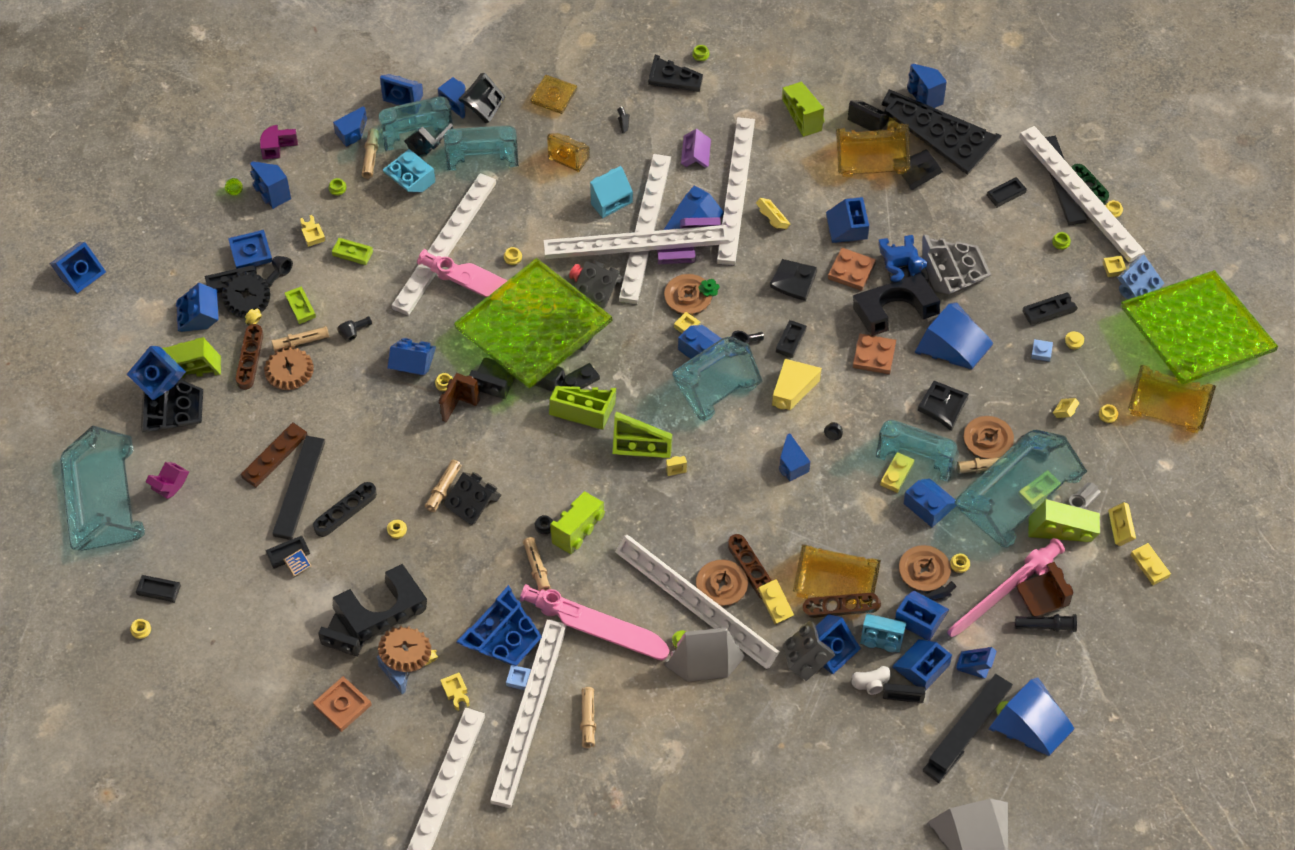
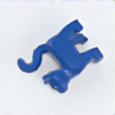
(901, 256)

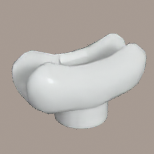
(871, 680)

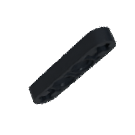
(347, 511)

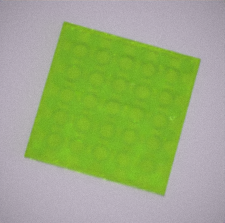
(533, 322)
(1198, 327)

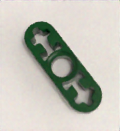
(1089, 177)

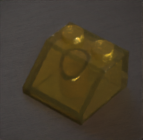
(567, 151)

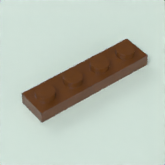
(274, 455)

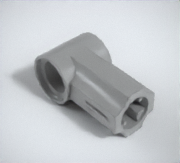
(1085, 496)

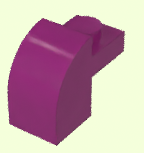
(273, 139)
(169, 479)

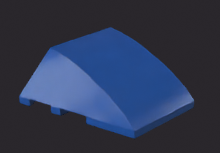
(955, 338)
(503, 631)
(1034, 719)

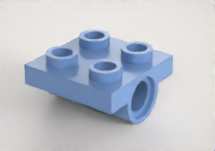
(1139, 278)

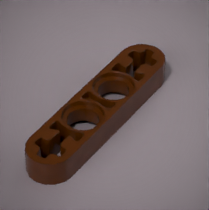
(246, 356)
(754, 565)
(841, 608)

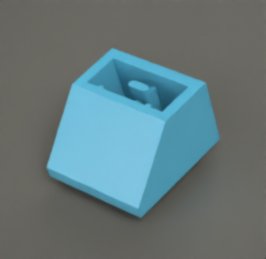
(411, 172)
(610, 192)
(882, 633)

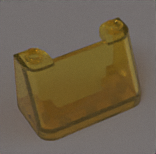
(873, 151)
(1170, 401)
(834, 573)

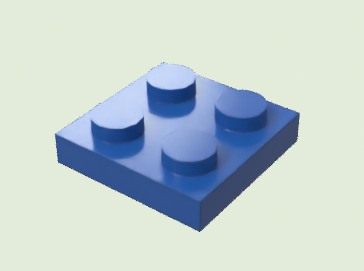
(250, 249)

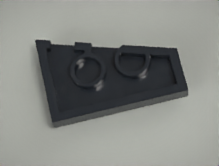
(669, 75)

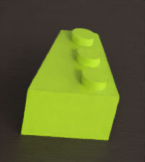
(803, 108)
(583, 406)
(577, 522)

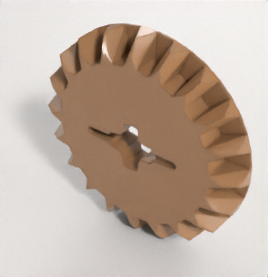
(682, 285)
(279, 376)
(991, 427)
(922, 556)
(713, 573)
(396, 658)

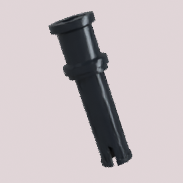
(1038, 622)

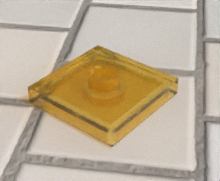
(553, 94)

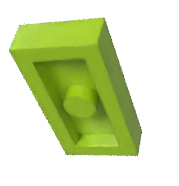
(352, 251)
(300, 305)

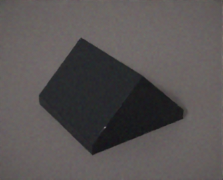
(867, 115)

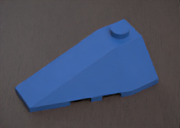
(695, 204)

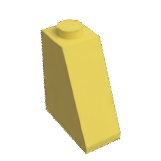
(794, 383)

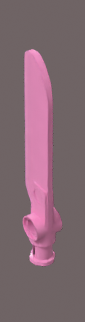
(466, 275)
(1034, 563)
(597, 623)

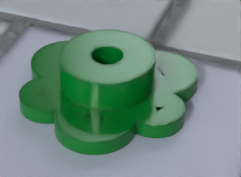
(709, 288)

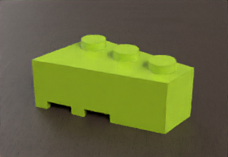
(195, 357)
(639, 438)
(1063, 522)

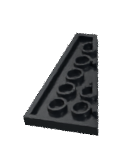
(948, 136)

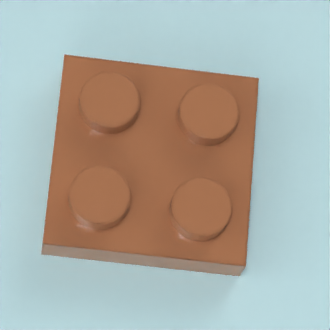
(851, 269)
(874, 353)
(342, 704)

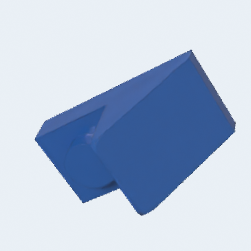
(976, 661)

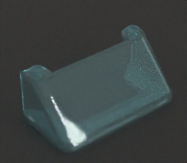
(1020, 484)
(98, 490)

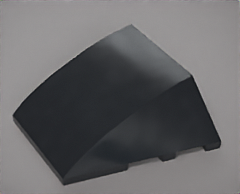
(174, 408)

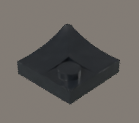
(483, 98)
(922, 169)
(794, 279)
(943, 404)

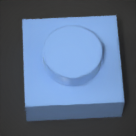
(1042, 350)
(518, 677)

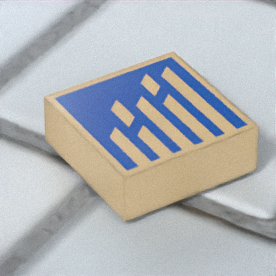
(297, 562)

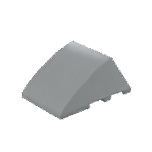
(953, 265)
(705, 655)
(974, 826)

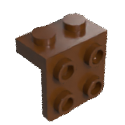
(459, 388)
(1046, 592)

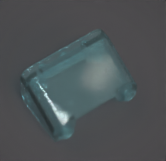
(412, 116)
(481, 141)
(716, 375)
(900, 435)

